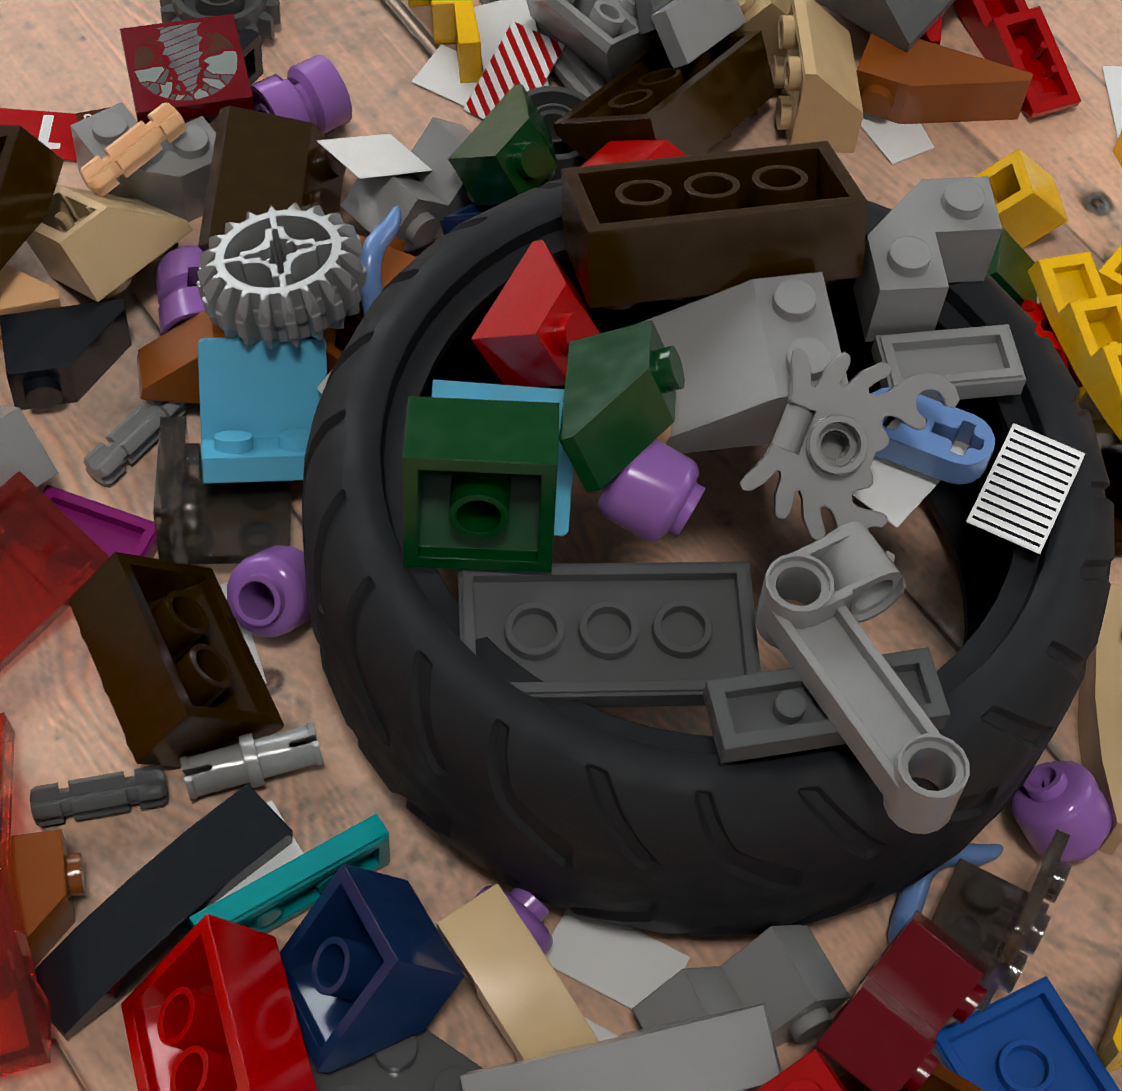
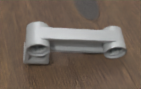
(842, 584)

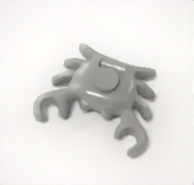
(833, 436)

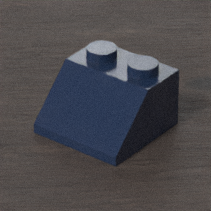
(365, 968)

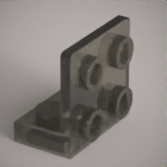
(212, 520)
(1000, 918)

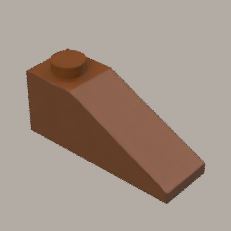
(937, 85)

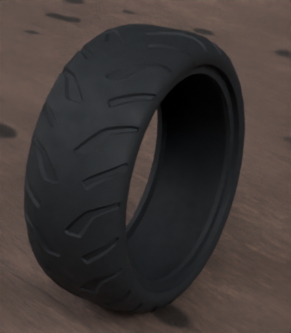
(637, 815)

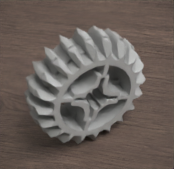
(282, 276)

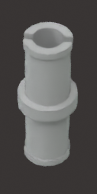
(251, 761)

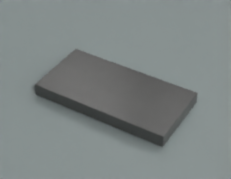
(616, 628)

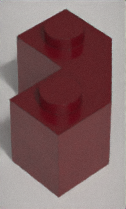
(902, 1005)

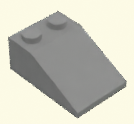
(739, 358)

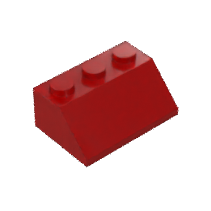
(217, 1016)

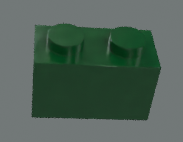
(479, 484)

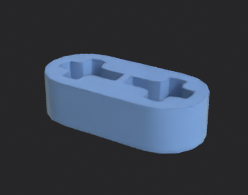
(930, 448)

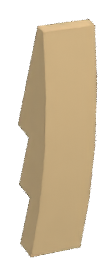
(1102, 715)
(513, 977)

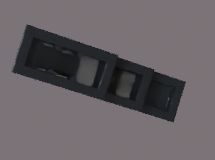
(152, 909)

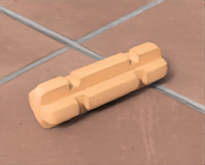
(133, 149)

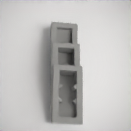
(696, 1054)

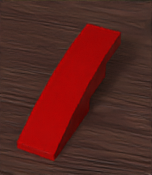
(1023, 40)

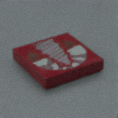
(187, 64)

